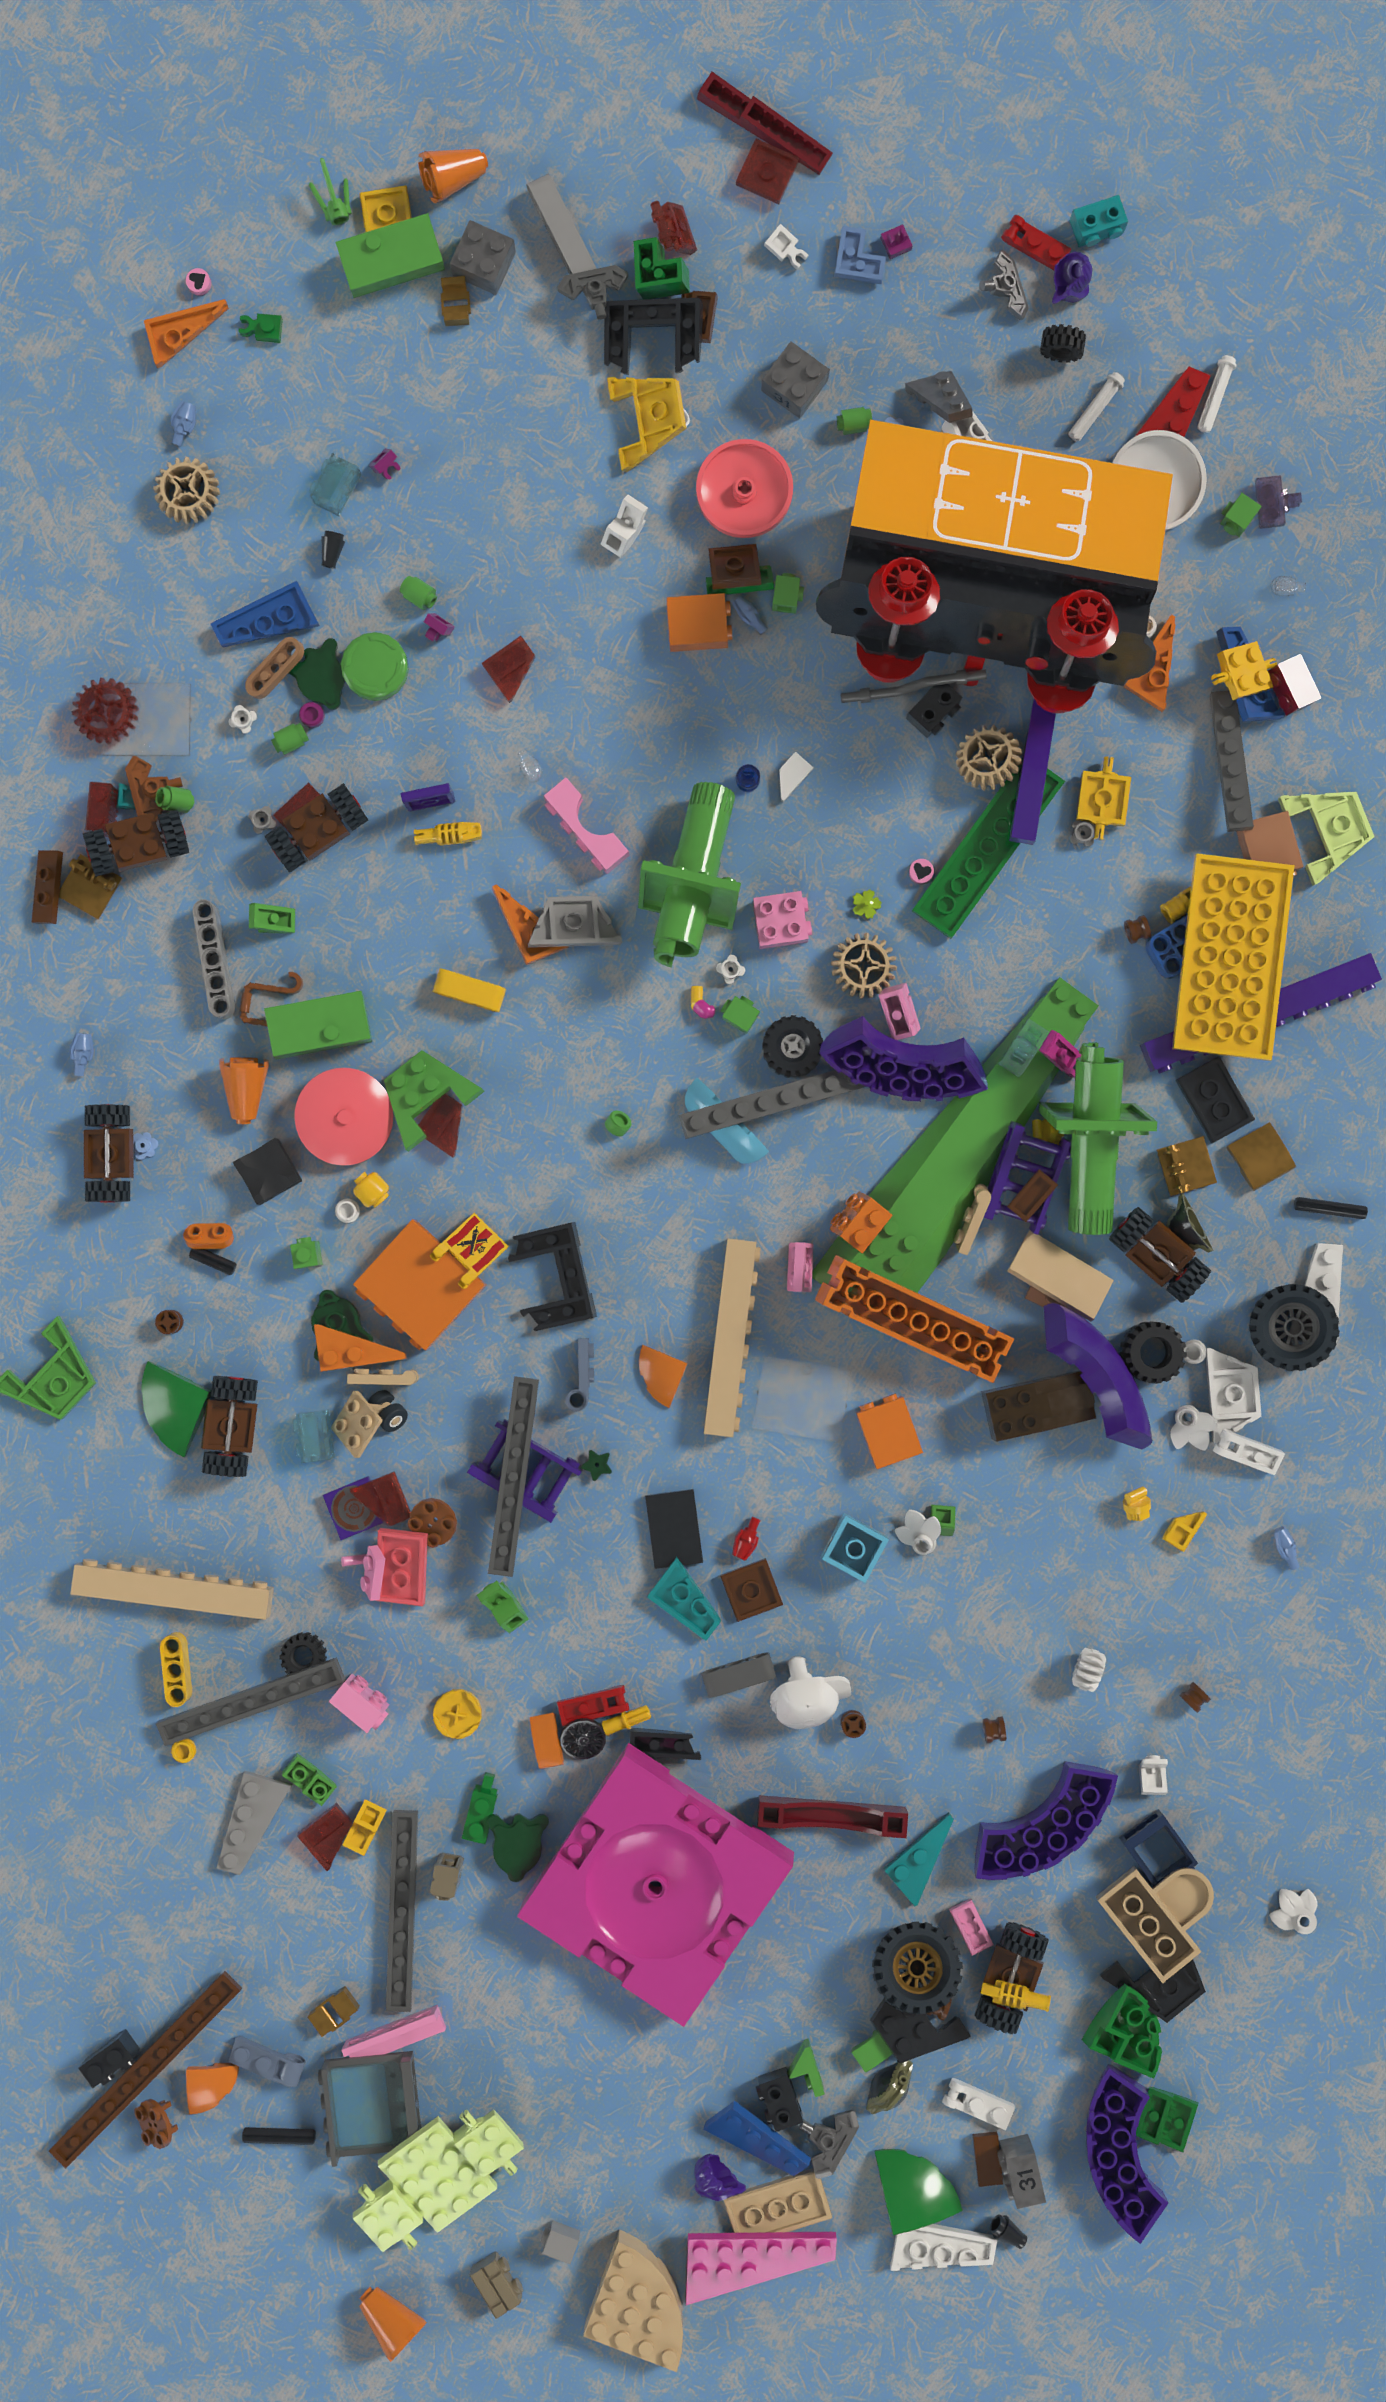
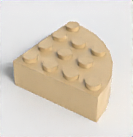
(637, 2305)

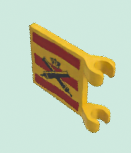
(473, 1246)

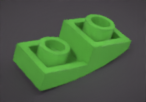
(309, 1778)
(871, 2052)

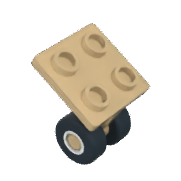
(361, 1419)

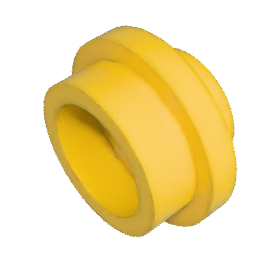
(183, 1750)

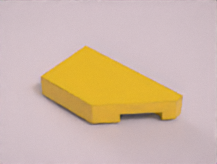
(1183, 1529)

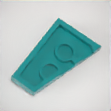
(684, 1600)

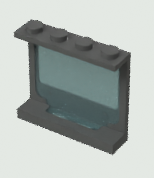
(369, 2103)

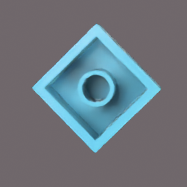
(854, 1547)

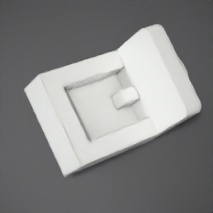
(1153, 1775)

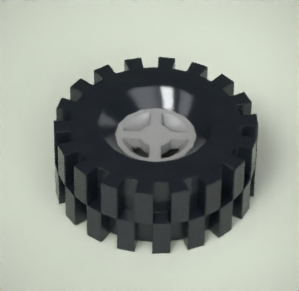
(799, 1036)

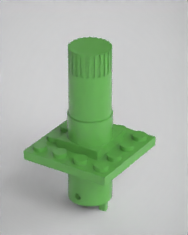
(690, 891)
(1095, 1124)

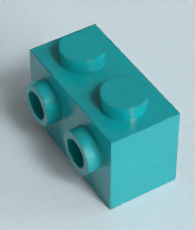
(1098, 221)

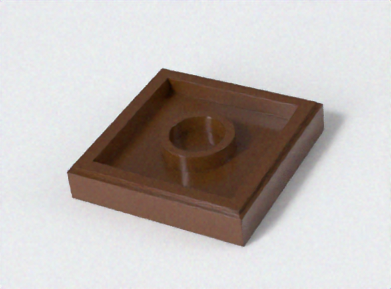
(734, 566)
(751, 1589)

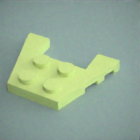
(1339, 823)

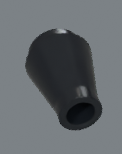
(331, 548)
(1006, 2231)

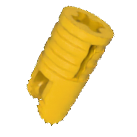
(1177, 906)

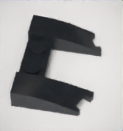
(629, 314)
(565, 1244)
(663, 1743)

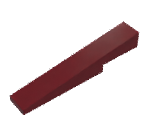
(763, 122)

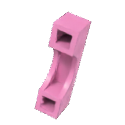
(605, 849)

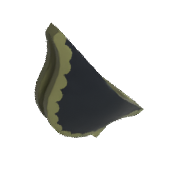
(1187, 1226)
(889, 2087)

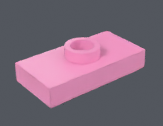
(971, 1926)

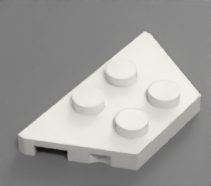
(1231, 1392)

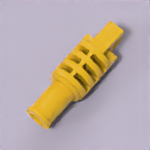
(449, 833)
(1015, 1996)

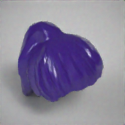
(1072, 278)
(715, 2179)

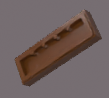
(47, 887)

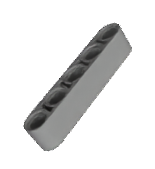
(560, 225)
(206, 950)

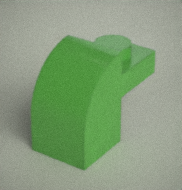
(503, 1605)

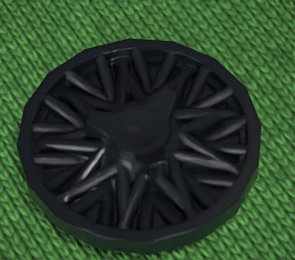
(583, 1738)

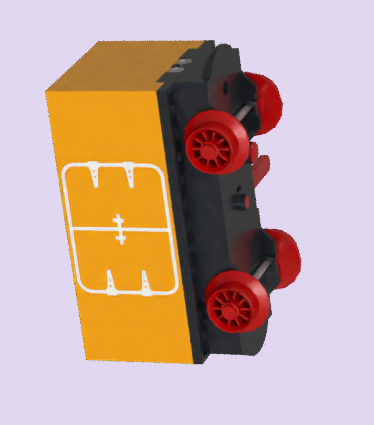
(1000, 562)

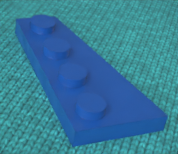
(267, 617)
(752, 2135)

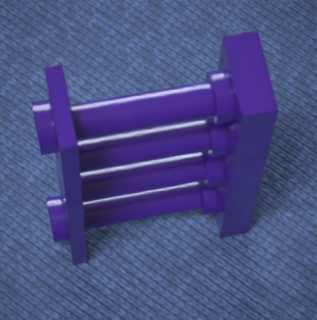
(1009, 1160)
(546, 1507)

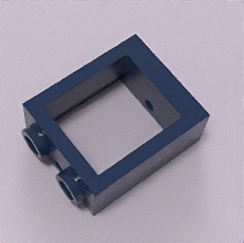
(1145, 1830)

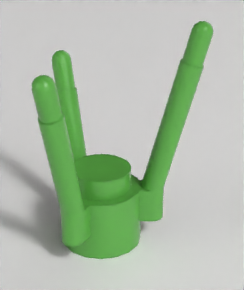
(337, 211)

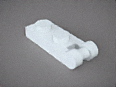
(1249, 1452)
(979, 2104)

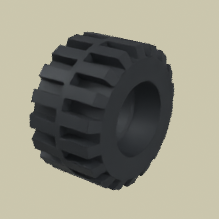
(1173, 1352)

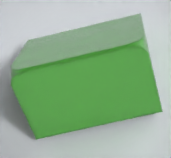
(946, 1518)

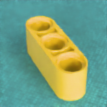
(469, 990)
(171, 1680)

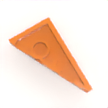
(175, 330)
(1154, 684)
(522, 924)
(343, 1350)

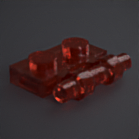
(673, 227)

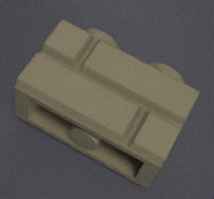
(446, 1876)
(496, 2284)

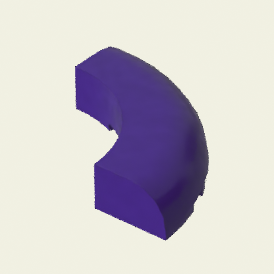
(902, 1067)
(1103, 1371)
(1048, 1831)
(1114, 2154)

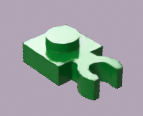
(266, 327)

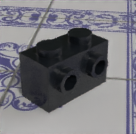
(934, 708)
(109, 2058)
(780, 2098)

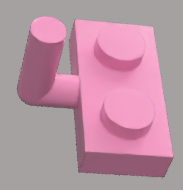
(374, 1569)

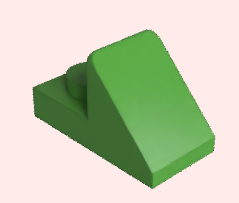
(271, 918)
(806, 2064)

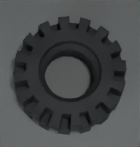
(1062, 343)
(299, 1640)

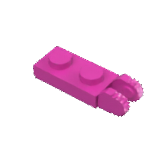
(1060, 1052)

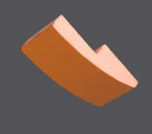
(546, 1741)

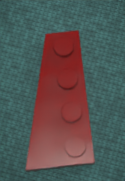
(1179, 404)

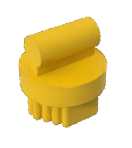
(1045, 1131)
(1137, 1504)

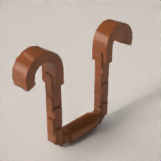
(246, 997)

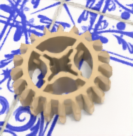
(197, 473)
(1004, 746)
(853, 965)

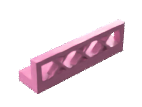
(396, 2034)

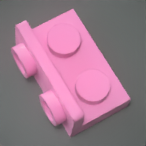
(800, 1267)

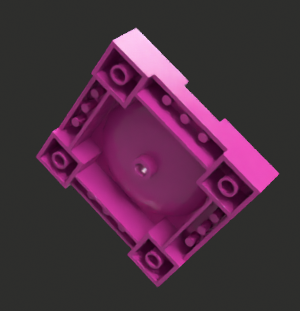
(669, 1937)

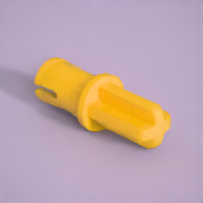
(626, 1720)

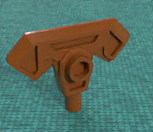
(145, 788)

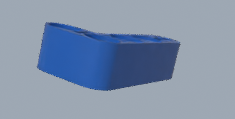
(1170, 950)

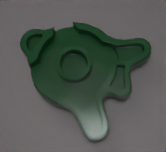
(321, 675)
(338, 1315)
(517, 1844)

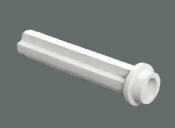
(1225, 367)
(1113, 384)

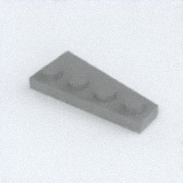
(252, 1813)

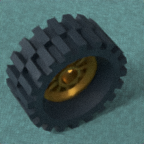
(943, 1955)

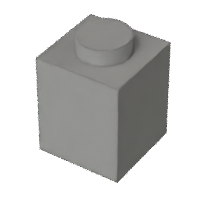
(560, 2241)

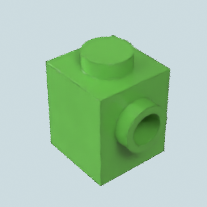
(1239, 515)
(787, 593)
(740, 1013)
(306, 1253)

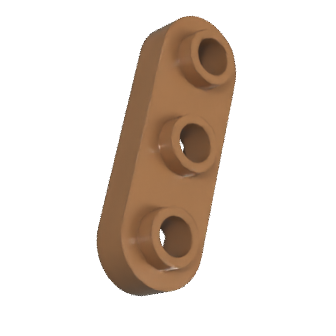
(265, 672)

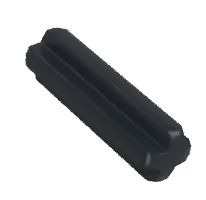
(213, 1260)

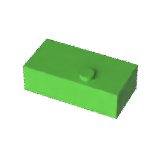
(390, 255)
(318, 1025)

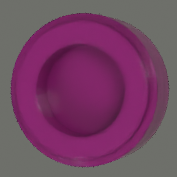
(311, 715)

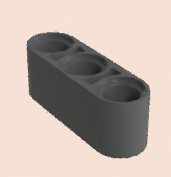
(738, 1675)

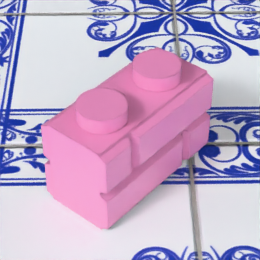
(899, 1011)

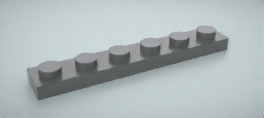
(1231, 762)

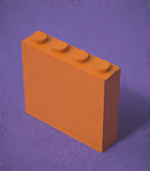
(416, 1290)

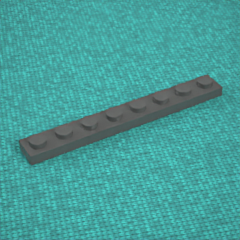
(765, 1103)
(513, 1476)
(250, 1701)
(402, 1910)

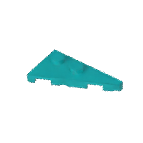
(914, 1865)

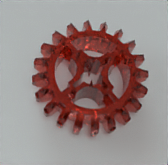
(87, 716)

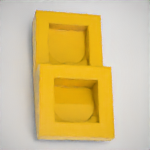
(364, 1827)

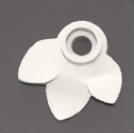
(1192, 1431)
(919, 1529)
(1293, 1909)

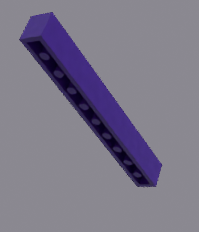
(1293, 1001)

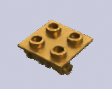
(87, 891)
(1186, 1166)

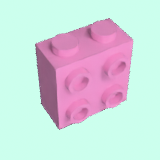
(781, 919)
(361, 1703)

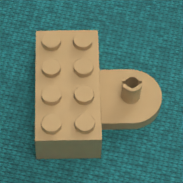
(1159, 1916)

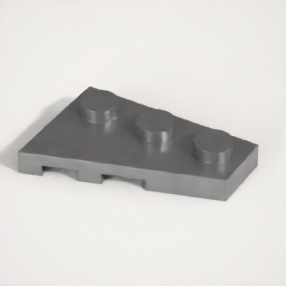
(943, 395)

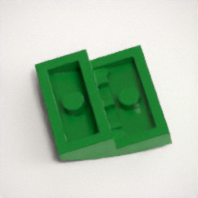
(1167, 2119)

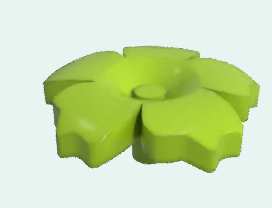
(866, 904)

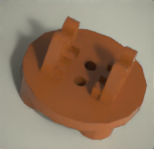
(425, 1513)
(155, 2123)

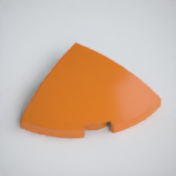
(660, 1374)
(209, 2085)

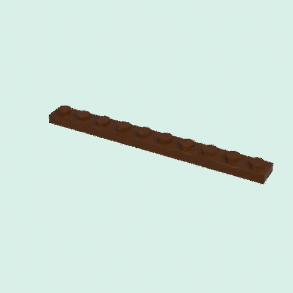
(145, 2069)

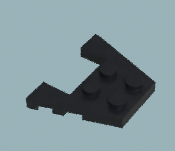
(1164, 1998)
(914, 2034)

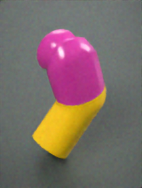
(698, 1005)

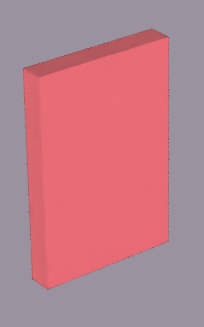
(404, 1566)

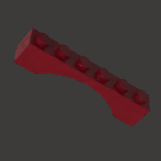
(861, 1817)

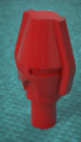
(746, 1540)

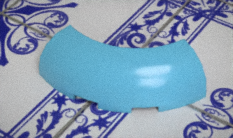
(735, 1139)

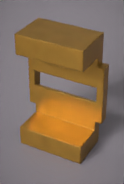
(455, 289)
(343, 2004)

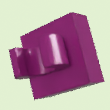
(896, 241)
(383, 461)
(438, 627)

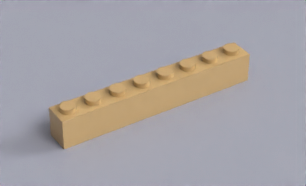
(730, 1338)
(172, 1590)

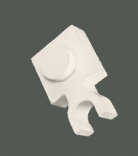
(783, 244)

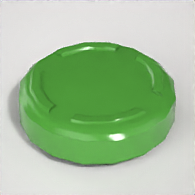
(374, 666)

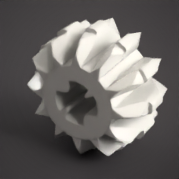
(1089, 1669)

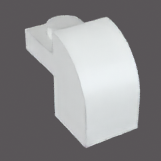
(625, 527)

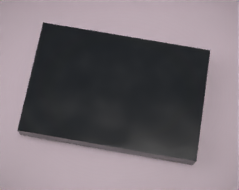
(1215, 1099)
(674, 1528)

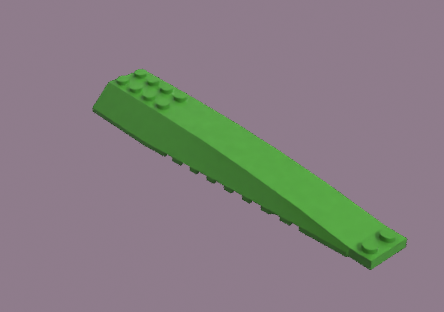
(955, 1153)

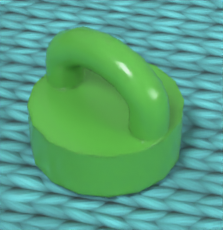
(618, 1123)

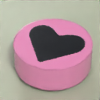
(198, 281)
(921, 871)

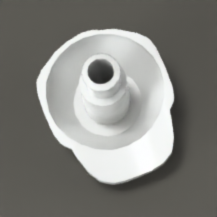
(807, 1699)

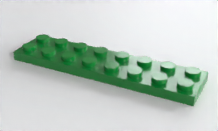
(977, 860)

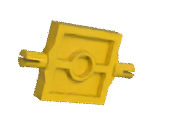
(1244, 670)
(1103, 798)

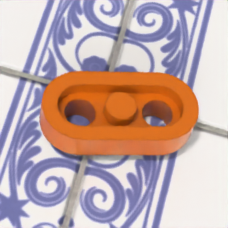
(207, 1236)

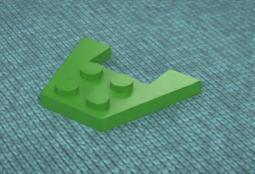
(417, 1087)
(59, 1382)

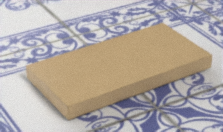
(1060, 1275)
(779, 2205)

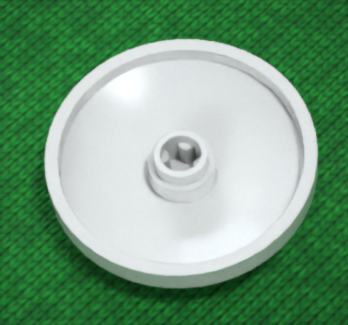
(1174, 455)

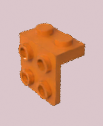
(860, 1221)

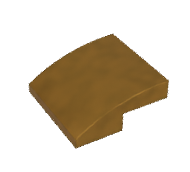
(1261, 1156)

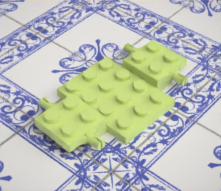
(436, 2177)

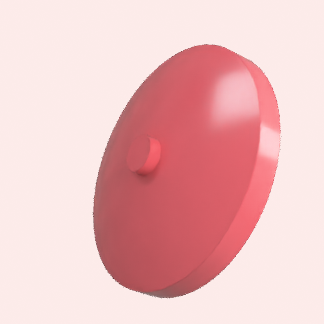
(744, 488)
(343, 1116)

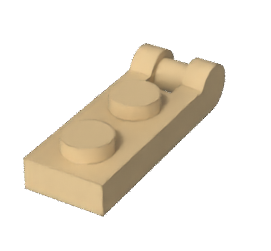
(973, 1218)
(385, 1377)

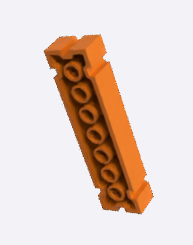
(914, 1319)

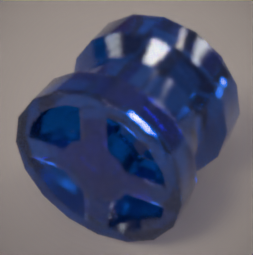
(746, 782)

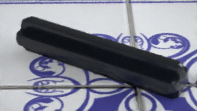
(1330, 1208)
(279, 2136)

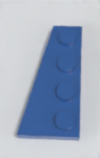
(1256, 706)

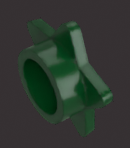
(603, 1466)

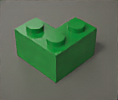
(658, 276)

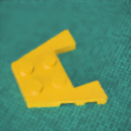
(657, 412)

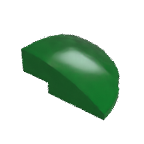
(173, 1406)
(1127, 2032)
(914, 2191)

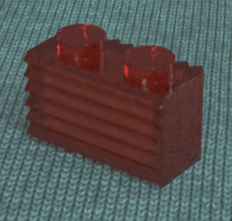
(101, 806)

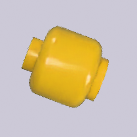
(371, 1189)

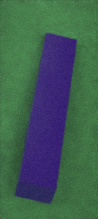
(1032, 776)

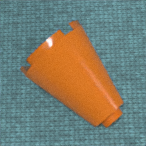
(450, 170)
(243, 1086)
(390, 2321)

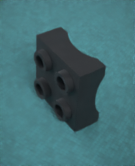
(267, 1171)

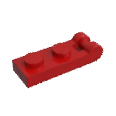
(1034, 243)
(592, 1705)

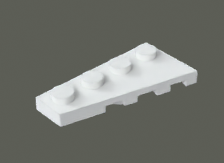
(1323, 1276)
(942, 2247)

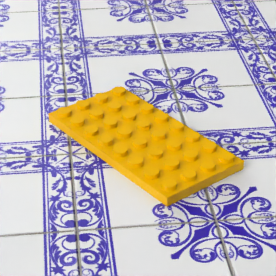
(1233, 957)

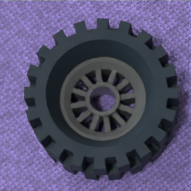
(1297, 1356)

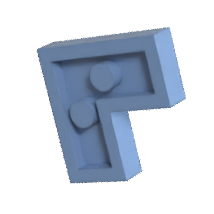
(854, 263)

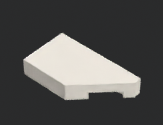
(792, 774)

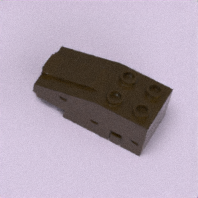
(1038, 1405)

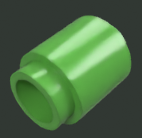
(854, 420)
(418, 592)
(289, 738)
(174, 798)

